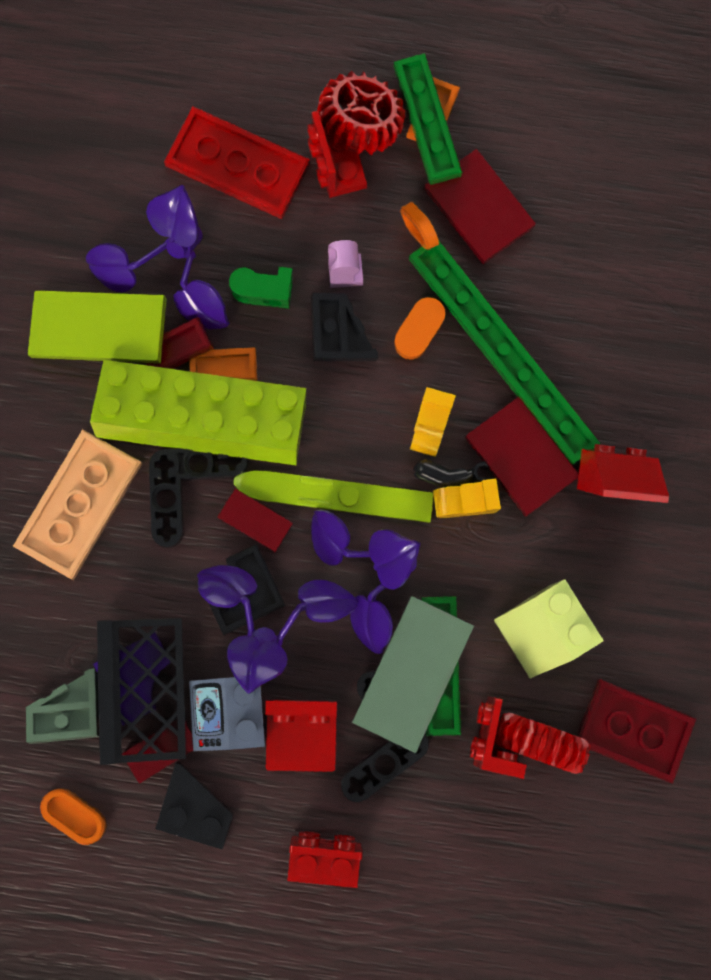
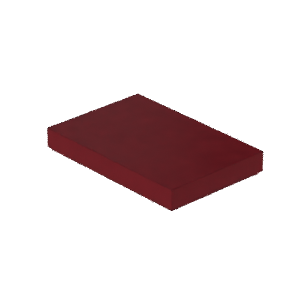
(481, 208)
(522, 456)
(636, 730)

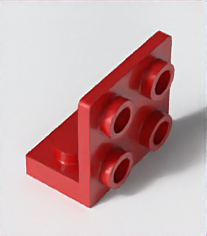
(337, 168)
(301, 735)
(482, 748)
(324, 860)

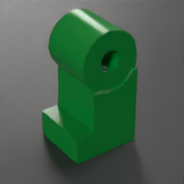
(262, 288)

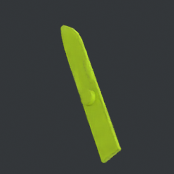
(336, 495)

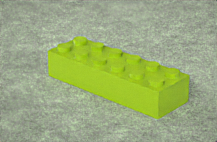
(199, 412)

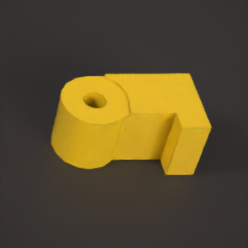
(431, 421)
(467, 499)

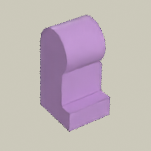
(344, 264)

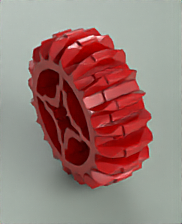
(359, 121)
(542, 743)

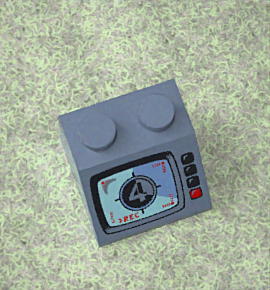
(225, 715)

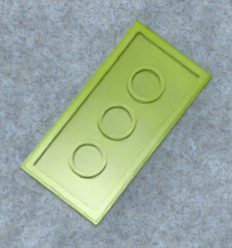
(97, 326)

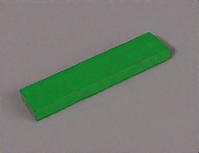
(427, 119)
(447, 714)

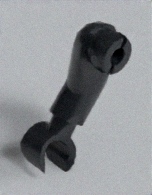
(444, 477)

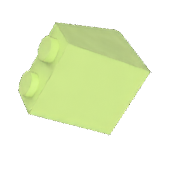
(548, 629)

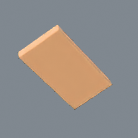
(77, 504)

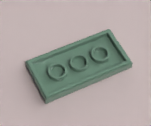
(413, 674)

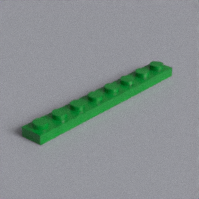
(504, 351)

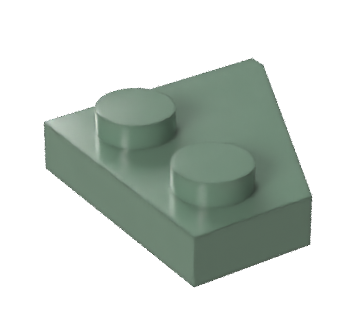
(67, 713)

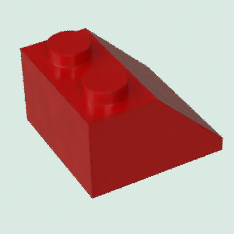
(622, 474)

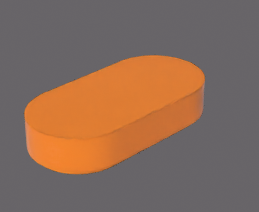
(419, 226)
(419, 328)
(73, 816)

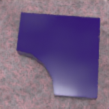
(131, 672)

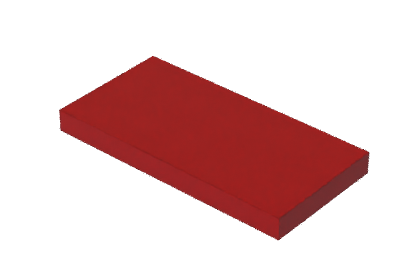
(237, 162)

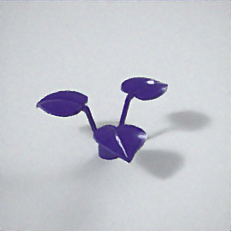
(175, 218)
(392, 558)
(259, 655)

